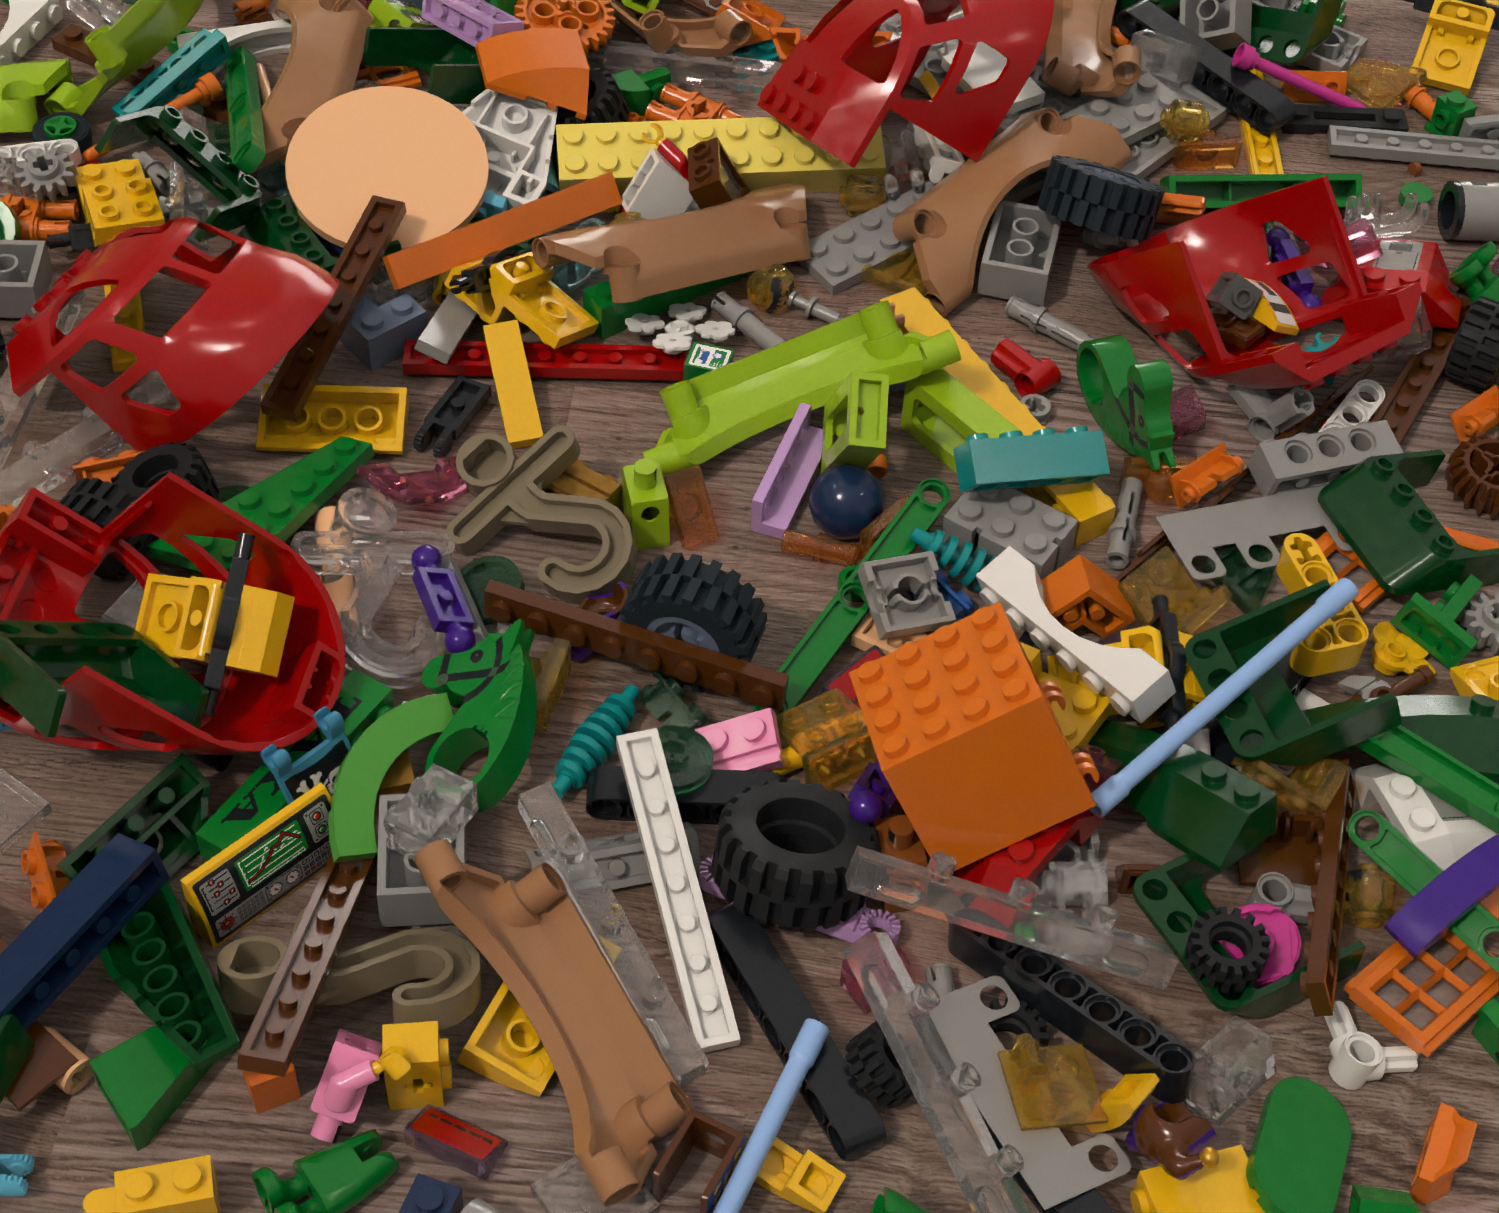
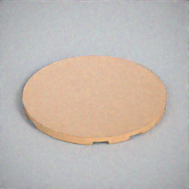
(391, 147)

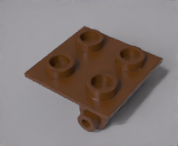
(1287, 851)

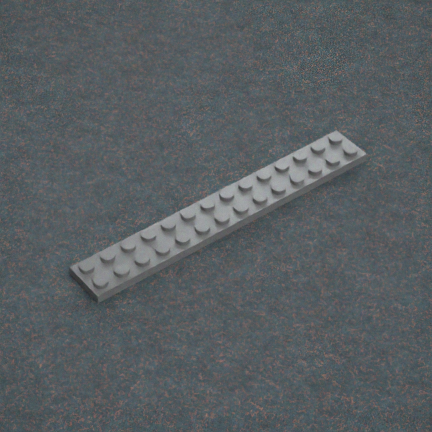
(869, 238)

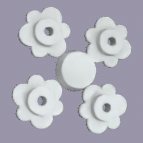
(680, 332)

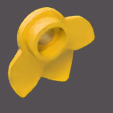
(1396, 651)

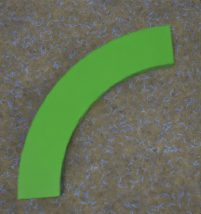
(366, 765)

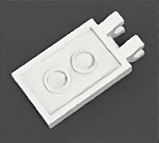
(986, 68)

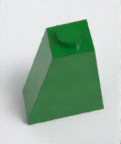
(145, 1082)

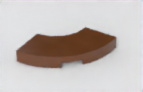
(1232, 330)

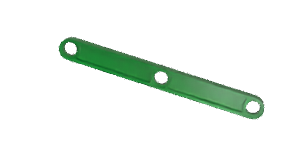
(244, 111)
(838, 619)
(1437, 773)
(1416, 870)

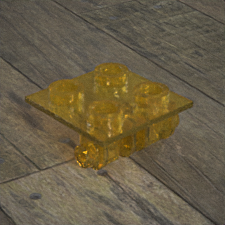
(1051, 1085)

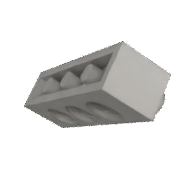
(1318, 457)

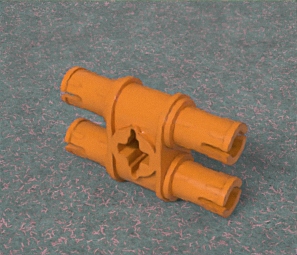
(691, 106)
(36, 216)

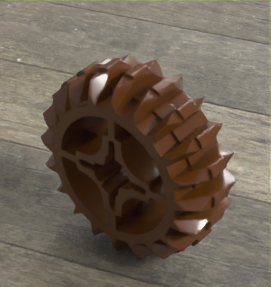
(1474, 474)

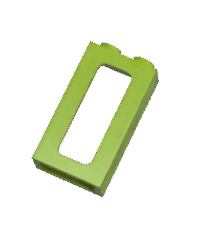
(944, 412)
(858, 436)

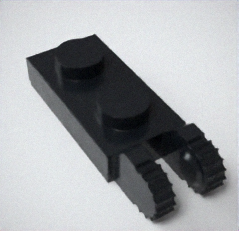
(452, 415)

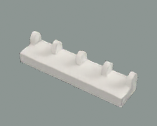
(937, 155)

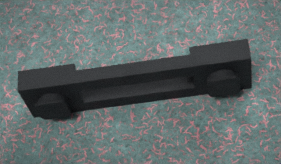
(1382, 119)

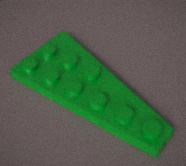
(282, 500)

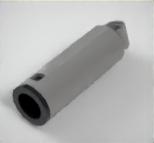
(1469, 211)

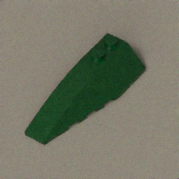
(1454, 723)
(1194, 798)
(171, 980)

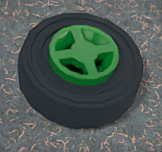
(64, 126)

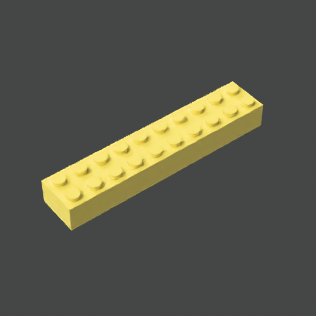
(759, 147)

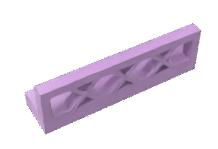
(470, 19)
(788, 476)

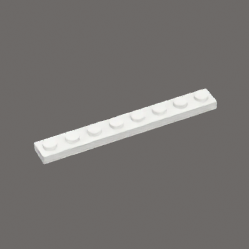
(677, 891)

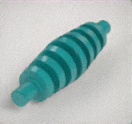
(958, 558)
(595, 740)

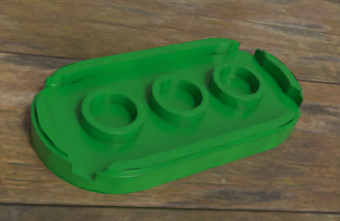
(1299, 1149)

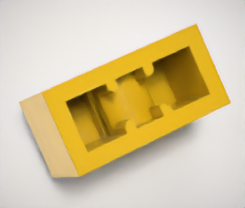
(429, 1068)

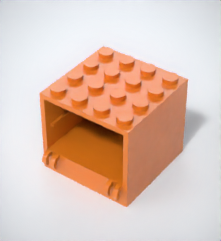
(972, 738)

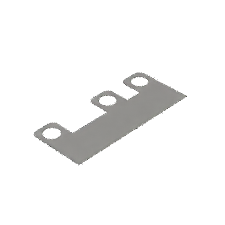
(1246, 525)
(1050, 1163)

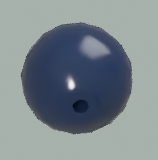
(846, 501)

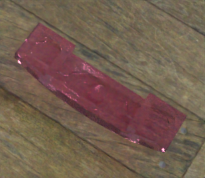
(416, 487)

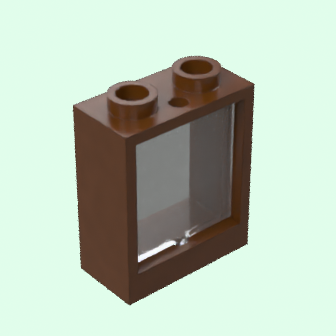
(713, 175)

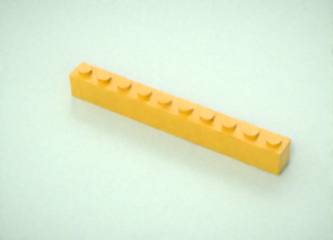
(1080, 500)

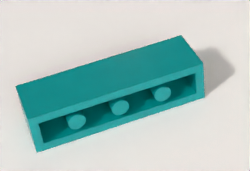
(1031, 460)

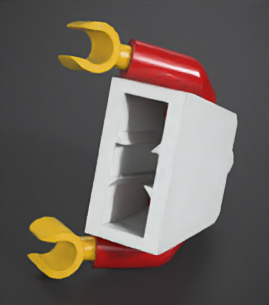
(660, 183)

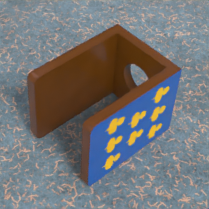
(694, 1133)

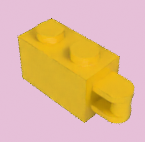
(160, 1188)

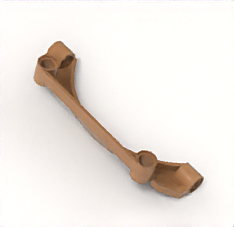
(696, 37)
(1082, 53)
(319, 66)
(955, 212)
(688, 246)
(601, 1050)

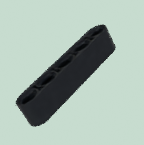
(610, 800)

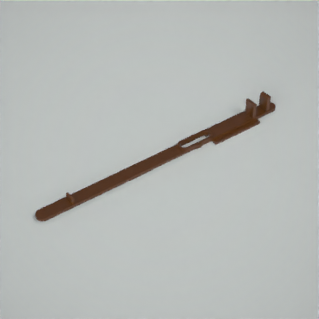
(1161, 539)

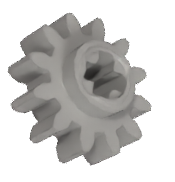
(46, 174)
(1482, 621)

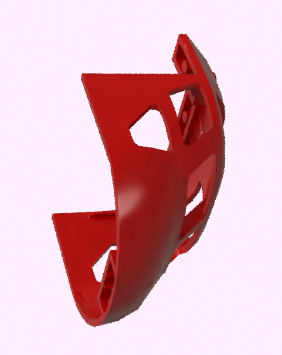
(842, 87)
(1169, 276)
(222, 346)
(54, 553)

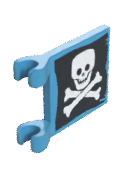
(314, 767)

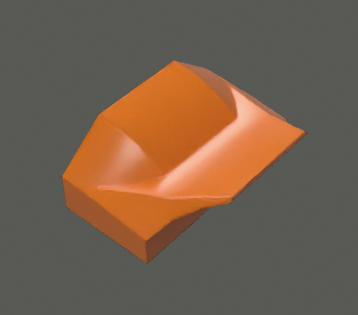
(1442, 1153)

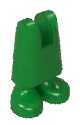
(1476, 276)
(333, 1177)

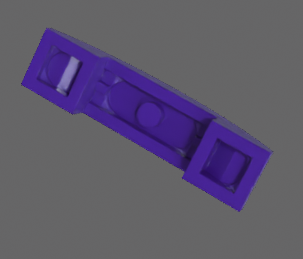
(1446, 899)

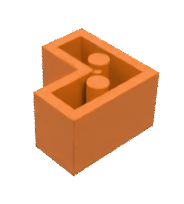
(1086, 596)

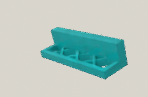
(177, 73)

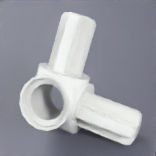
(1359, 1055)

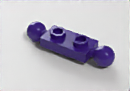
(1298, 281)
(443, 599)
(871, 795)

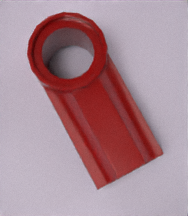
(1028, 373)

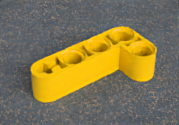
(1340, 639)

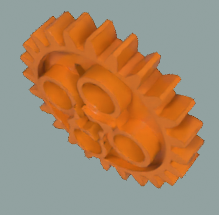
(591, 17)

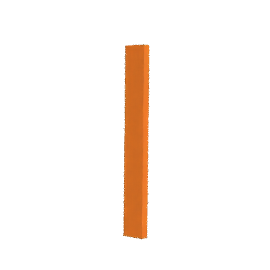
(501, 230)

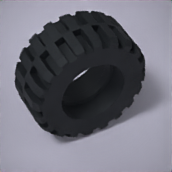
(787, 854)

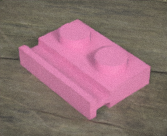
(746, 742)

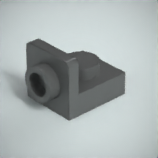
(1234, 294)

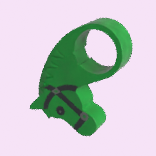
(1128, 398)
(497, 709)

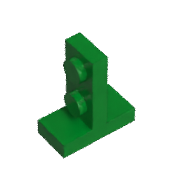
(1434, 625)

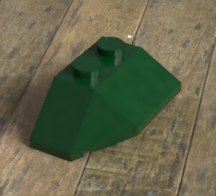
(159, 815)

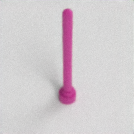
(1247, 58)

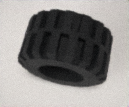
(604, 102)
(1476, 347)
(156, 462)
(101, 504)

